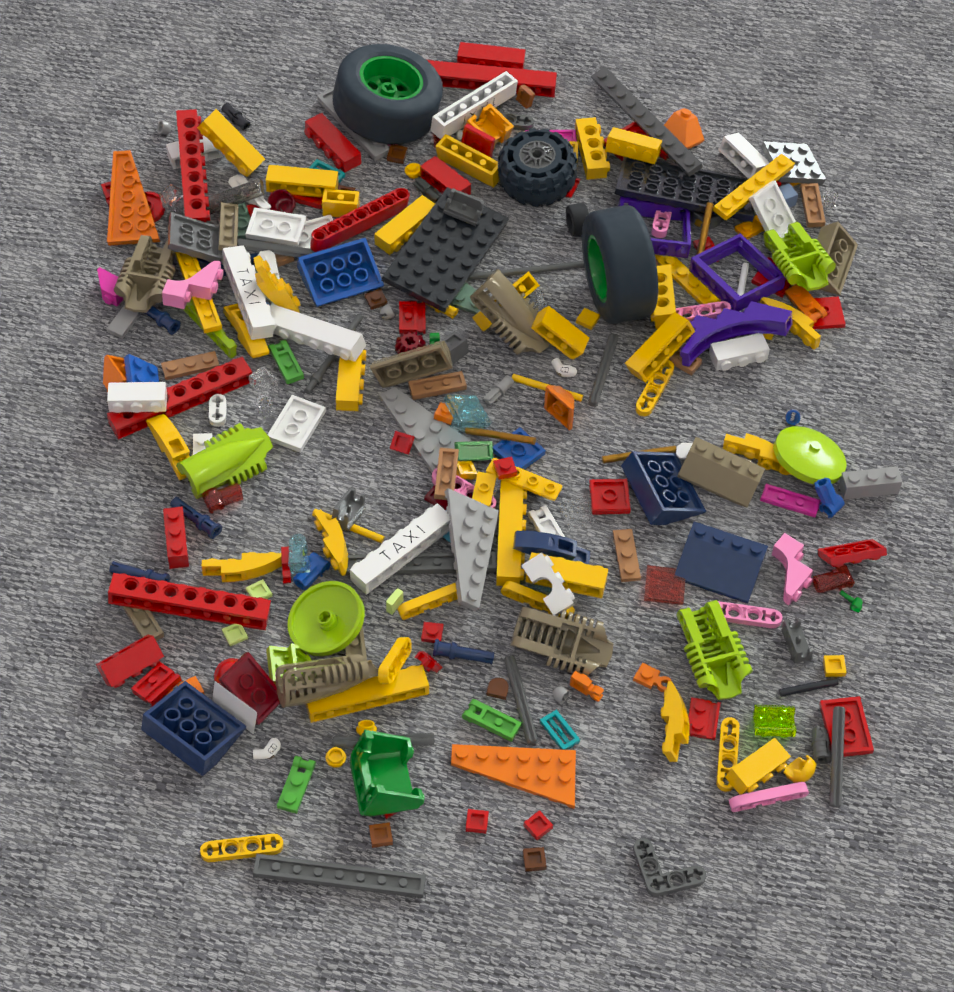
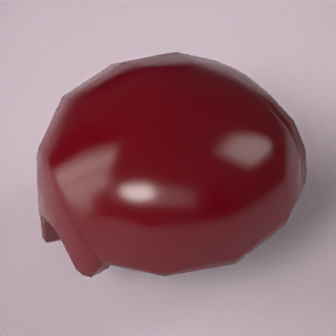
(282, 200)

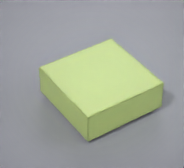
(259, 589)
(394, 601)
(234, 634)

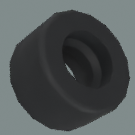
(575, 217)

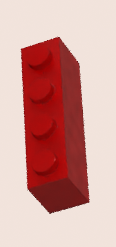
(491, 55)
(332, 142)

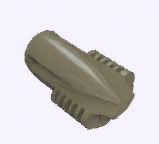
(143, 279)
(513, 318)
(577, 643)
(321, 678)

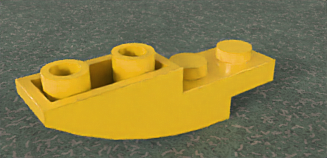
(274, 288)
(801, 323)
(255, 348)
(169, 441)
(756, 448)
(333, 540)
(249, 567)
(677, 722)

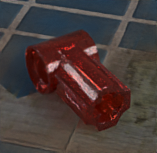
(218, 499)
(838, 578)

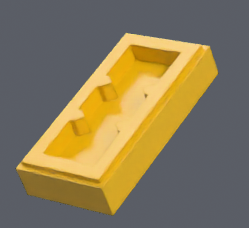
(484, 488)

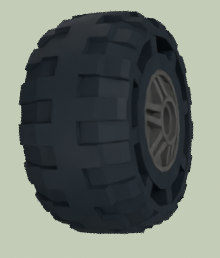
(537, 167)

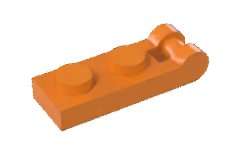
(805, 302)

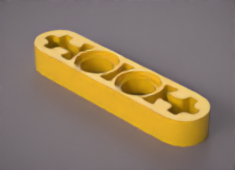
(655, 388)
(524, 594)
(430, 600)
(394, 660)
(725, 754)
(241, 844)

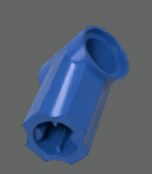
(830, 500)
(318, 567)

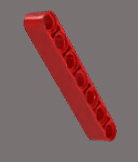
(359, 220)

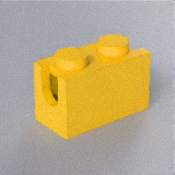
(339, 202)

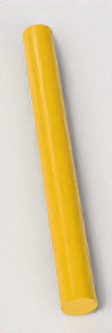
(540, 385)
(359, 530)

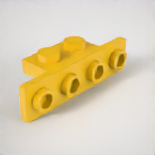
(531, 482)

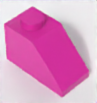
(107, 284)

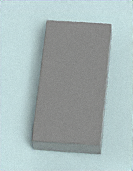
(122, 322)

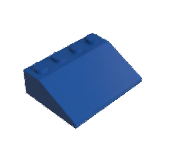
(339, 272)

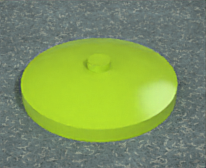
(809, 455)
(326, 618)

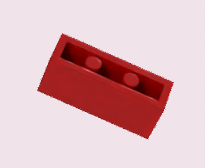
(441, 176)
(176, 537)
(130, 661)

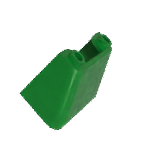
(382, 774)

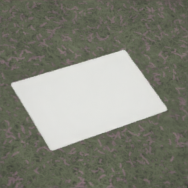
(234, 706)

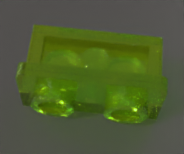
(774, 720)

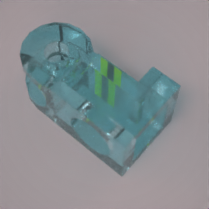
(297, 550)

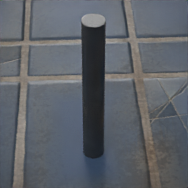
(808, 687)

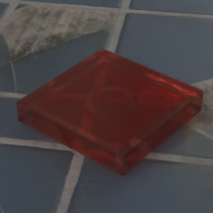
(664, 585)

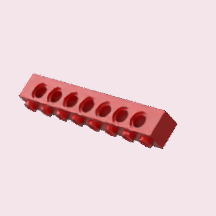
(191, 165)
(186, 395)
(189, 601)

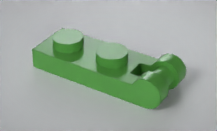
(286, 362)
(492, 720)
(296, 785)

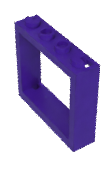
(662, 246)
(701, 270)

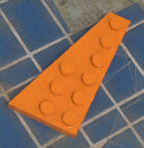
(128, 204)
(532, 770)

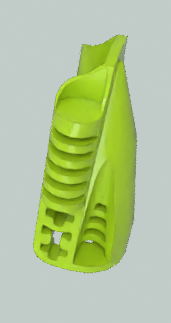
(801, 264)
(227, 459)
(714, 650)

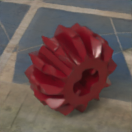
(409, 342)

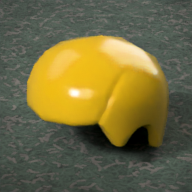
(800, 769)

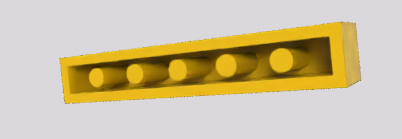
(510, 520)
(370, 694)

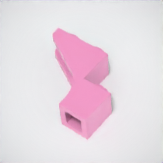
(200, 285)
(797, 574)

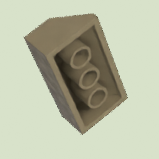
(841, 249)
(412, 364)
(721, 472)

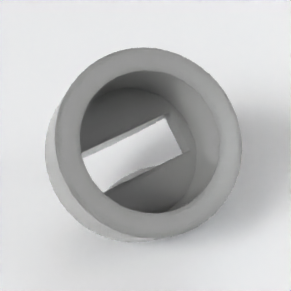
(164, 127)
(388, 312)
(559, 693)

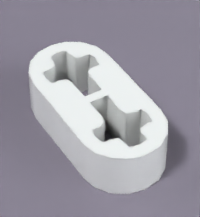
(222, 410)

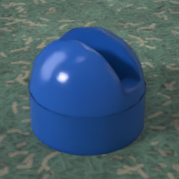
(797, 417)

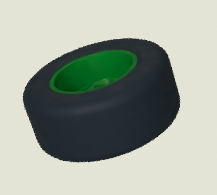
(387, 93)
(620, 264)

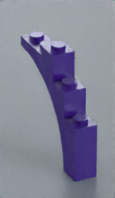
(732, 323)

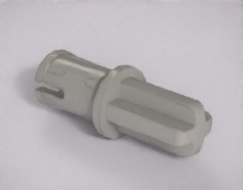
(498, 390)

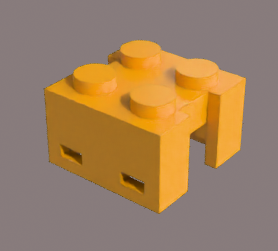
(492, 123)

